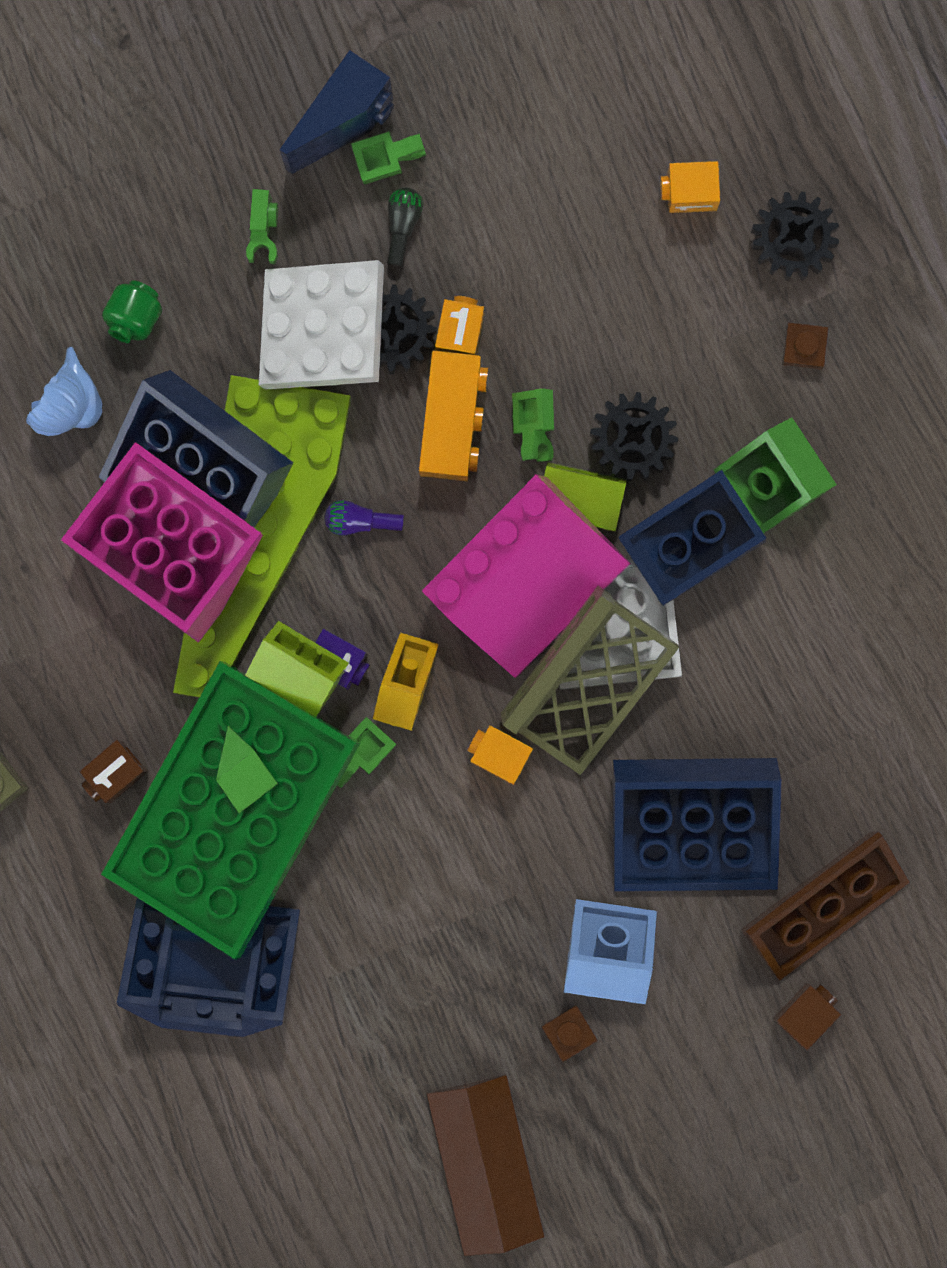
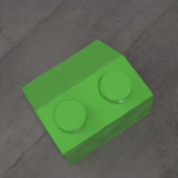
(777, 474)

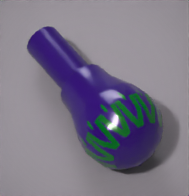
(349, 518)

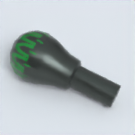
(404, 211)

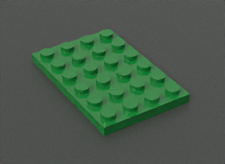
(188, 842)

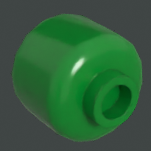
(132, 311)

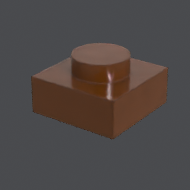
(805, 345)
(569, 1033)

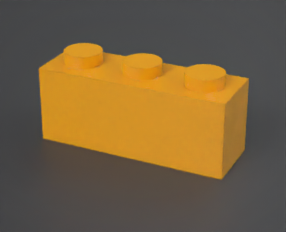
(452, 416)

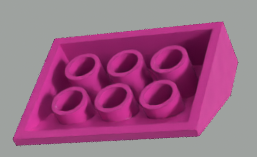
(164, 541)
(525, 575)

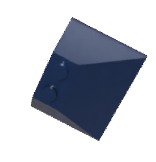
(195, 987)

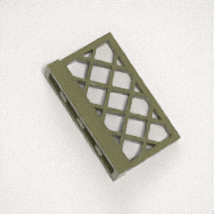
(560, 660)

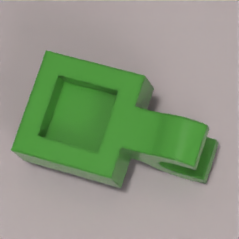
(380, 156)
(263, 216)
(532, 418)
(371, 752)

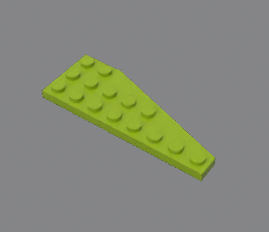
(310, 432)

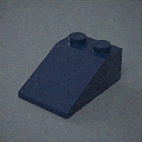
(341, 113)
(692, 538)

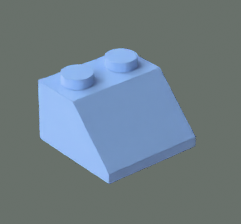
(611, 951)

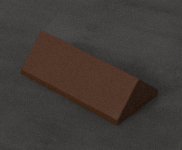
(826, 904)
(485, 1166)

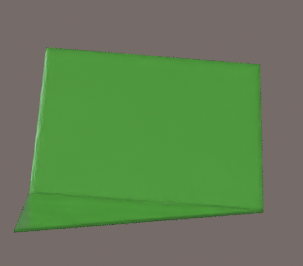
(242, 772)

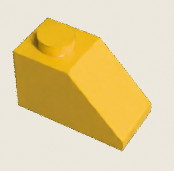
(405, 681)

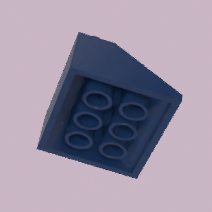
(202, 446)
(696, 824)

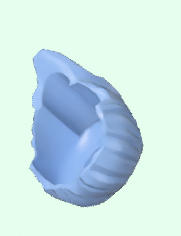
(67, 401)

